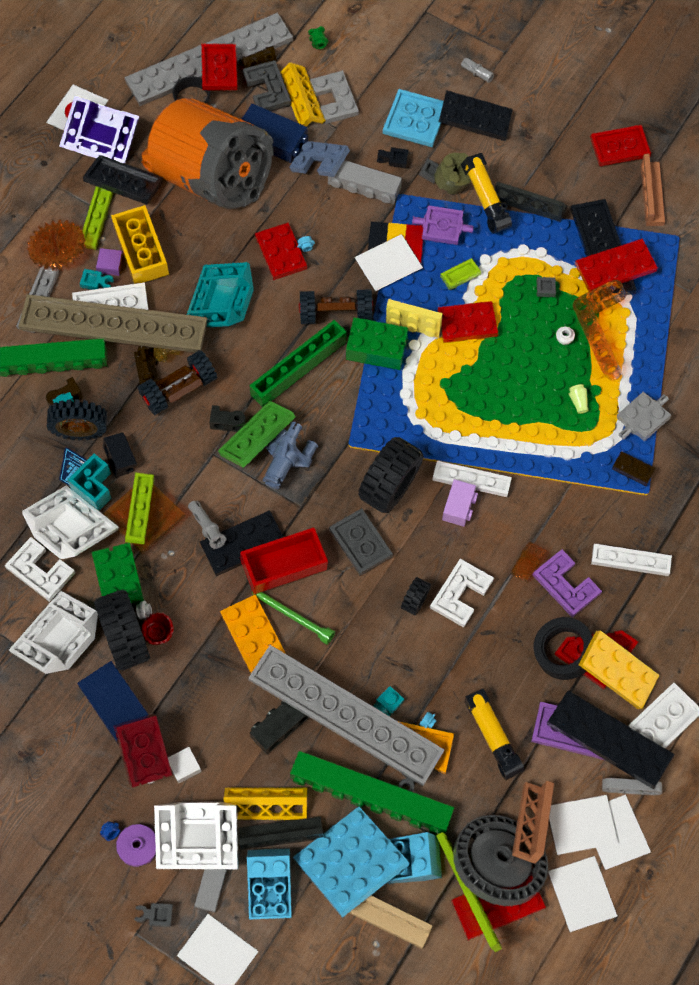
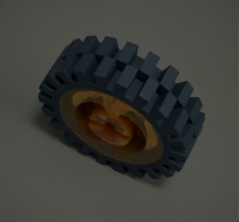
(76, 420)

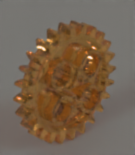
(43, 246)

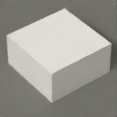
(184, 765)

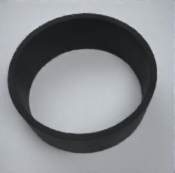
(190, 81)

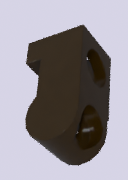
(71, 387)

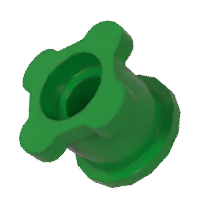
(318, 38)

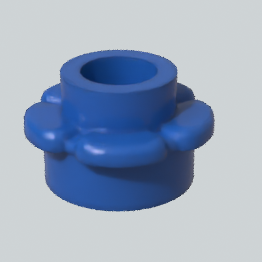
(110, 831)

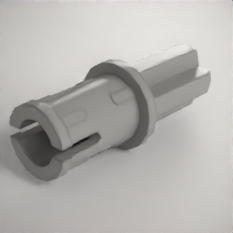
(477, 70)

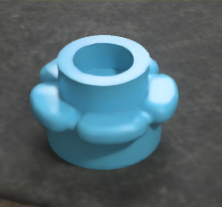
(305, 243)
(428, 720)

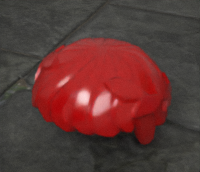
(157, 629)

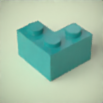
(88, 482)

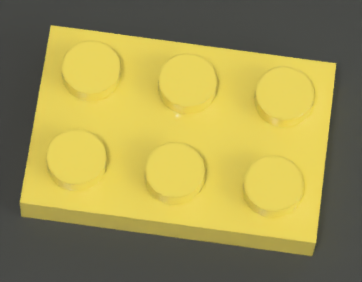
(414, 318)

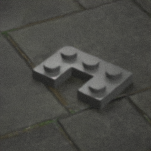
(270, 75)

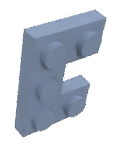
(330, 154)

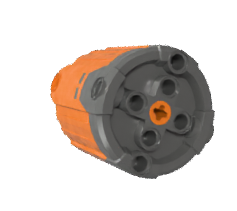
(209, 153)

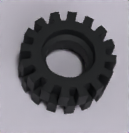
(415, 596)

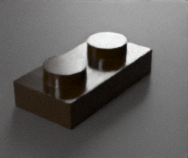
(633, 468)

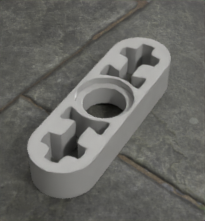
(629, 786)

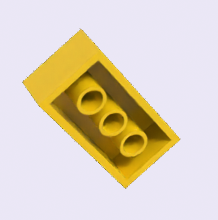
(140, 245)

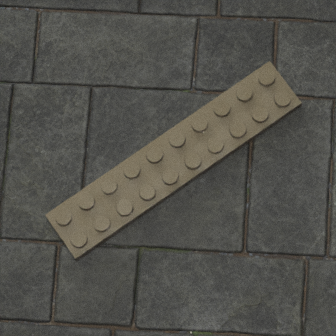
(113, 323)

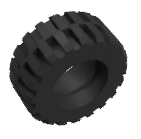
(390, 474)
(122, 629)

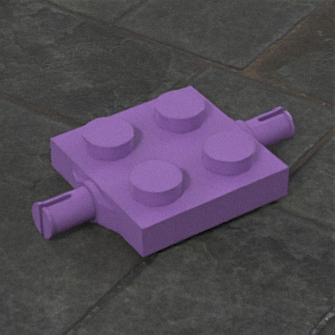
(442, 225)

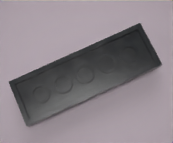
(597, 231)
(610, 739)

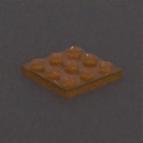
(161, 519)

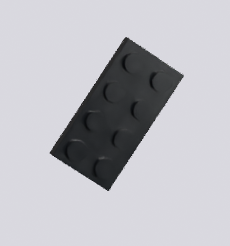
(475, 115)
(123, 179)
(241, 537)

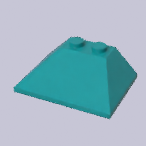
(222, 294)

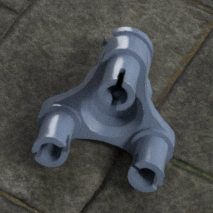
(287, 455)

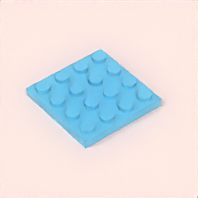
(351, 861)

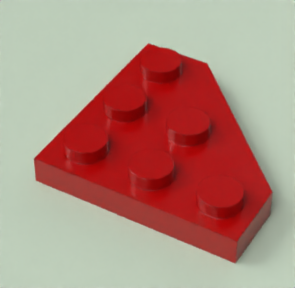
(573, 646)

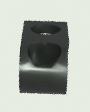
(226, 420)

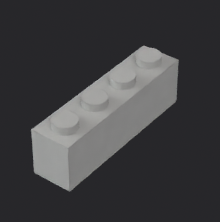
(367, 182)

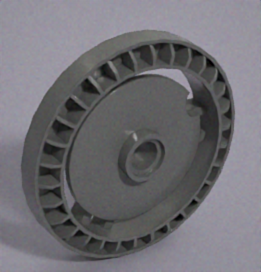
(490, 872)

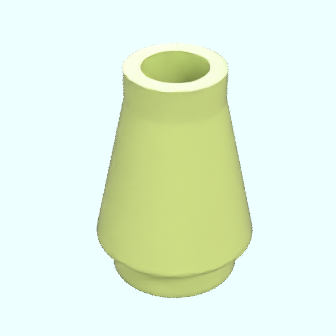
(579, 398)

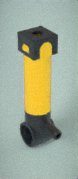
(497, 218)
(507, 760)

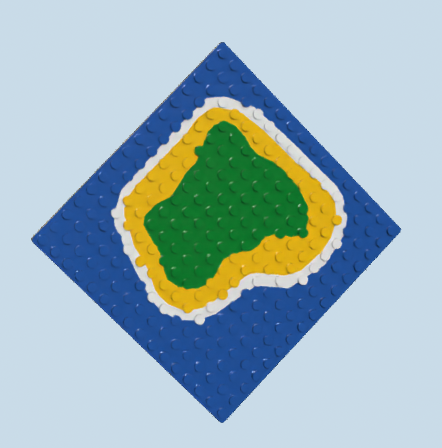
(507, 396)

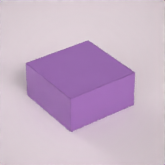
(109, 261)

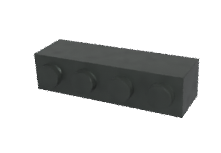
(276, 727)

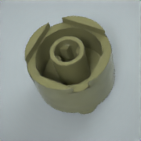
(450, 174)

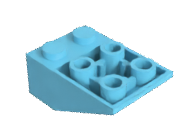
(423, 857)
(269, 883)

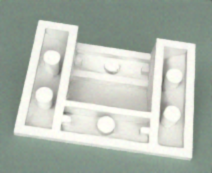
(67, 523)
(57, 635)
(196, 835)

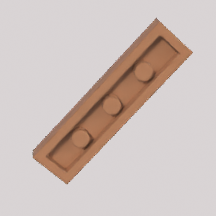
(652, 192)
(540, 823)

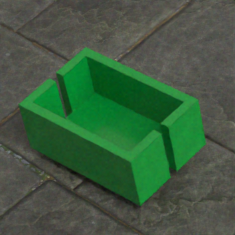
(376, 343)
(118, 571)

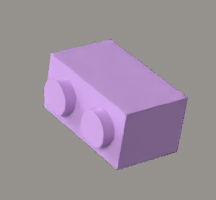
(459, 503)

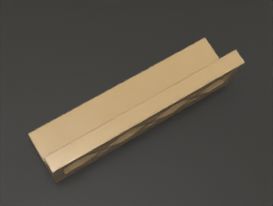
(393, 921)

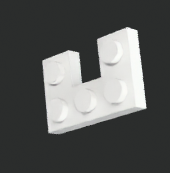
(24, 568)
(447, 600)

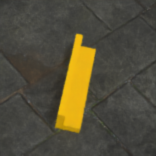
(299, 95)
(267, 797)

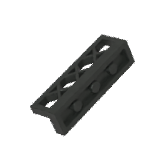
(530, 202)
(280, 833)

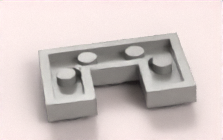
(344, 103)

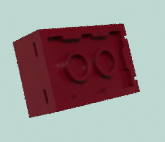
(142, 750)

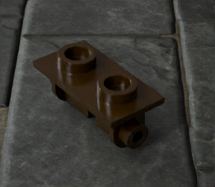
(260, 57)
(145, 364)

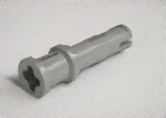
(209, 529)

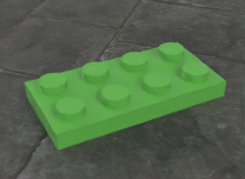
(256, 434)

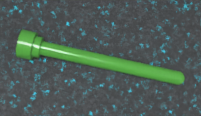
(324, 634)

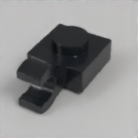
(396, 157)

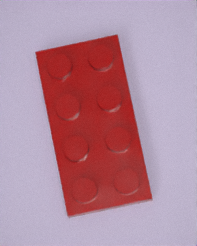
(618, 263)
(497, 914)

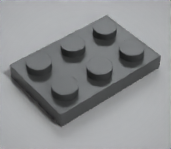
(361, 542)

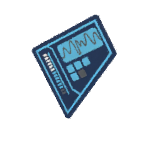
(70, 464)

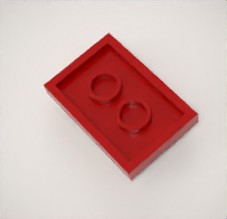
(219, 67)
(620, 145)
(280, 251)
(468, 322)

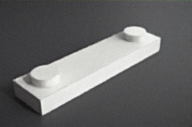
(484, 481)
(631, 559)

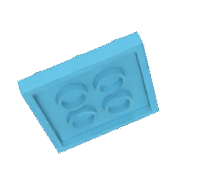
(414, 118)

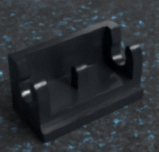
(119, 454)

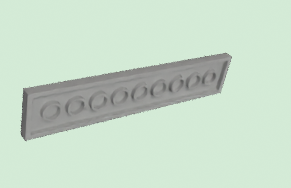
(160, 78)
(346, 715)

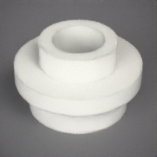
(565, 339)
(143, 610)

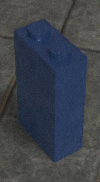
(286, 134)
(111, 697)

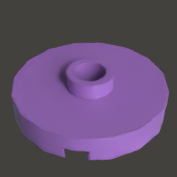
(136, 856)

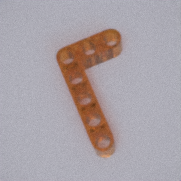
(595, 329)

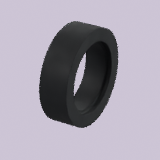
(543, 636)

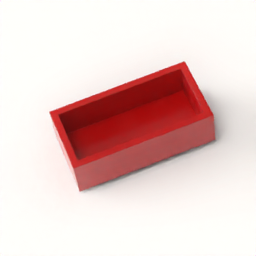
(283, 560)

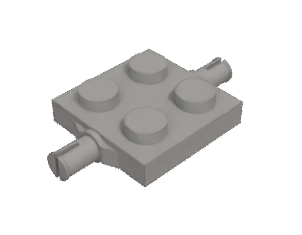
(643, 416)

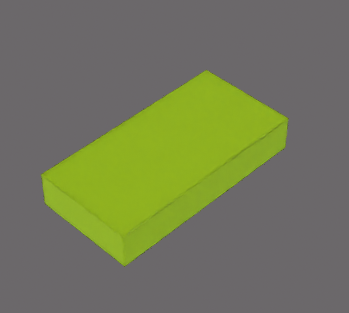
(460, 274)

